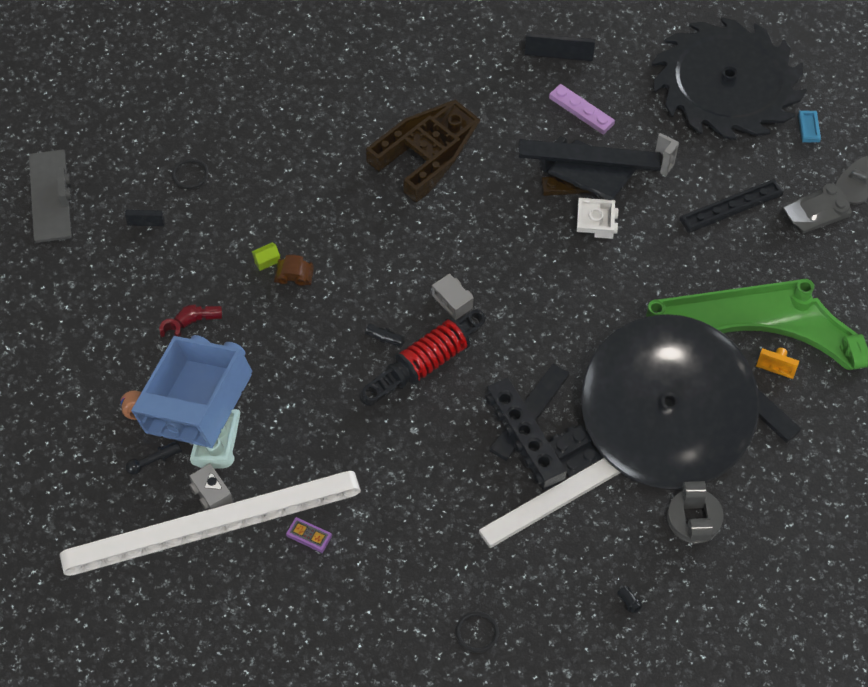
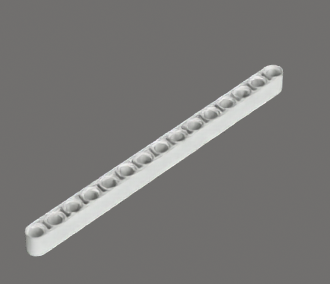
(209, 523)

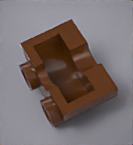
(294, 269)

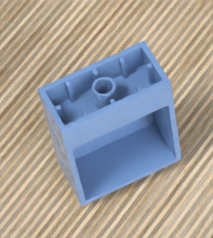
(193, 390)

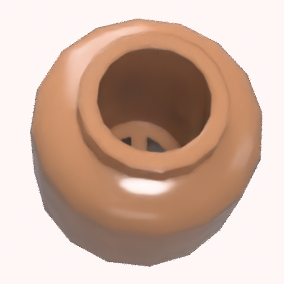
(127, 402)

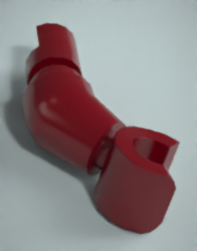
(188, 315)

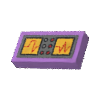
(309, 535)

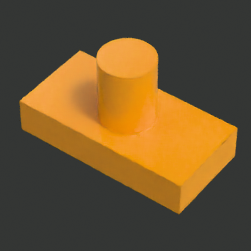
(778, 362)

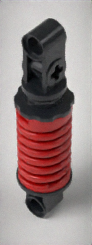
(424, 356)

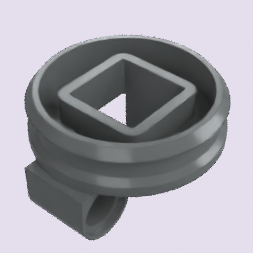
(692, 497)

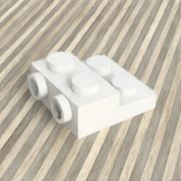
(597, 217)

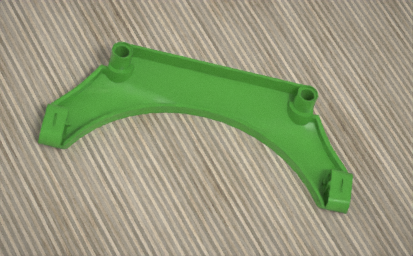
(773, 309)

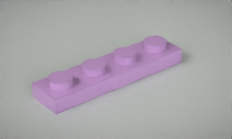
(582, 109)

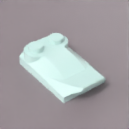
(222, 452)

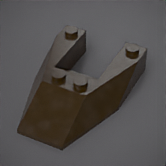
(434, 135)

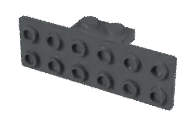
(50, 196)

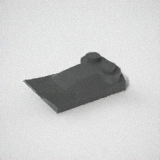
(818, 208)

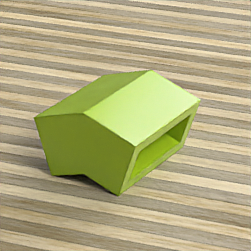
(266, 256)

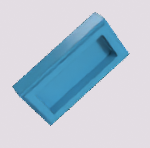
(809, 126)

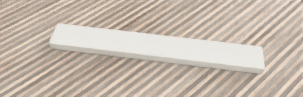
(547, 502)

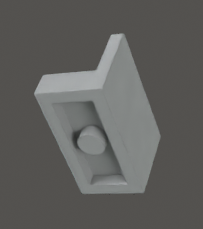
(668, 150)

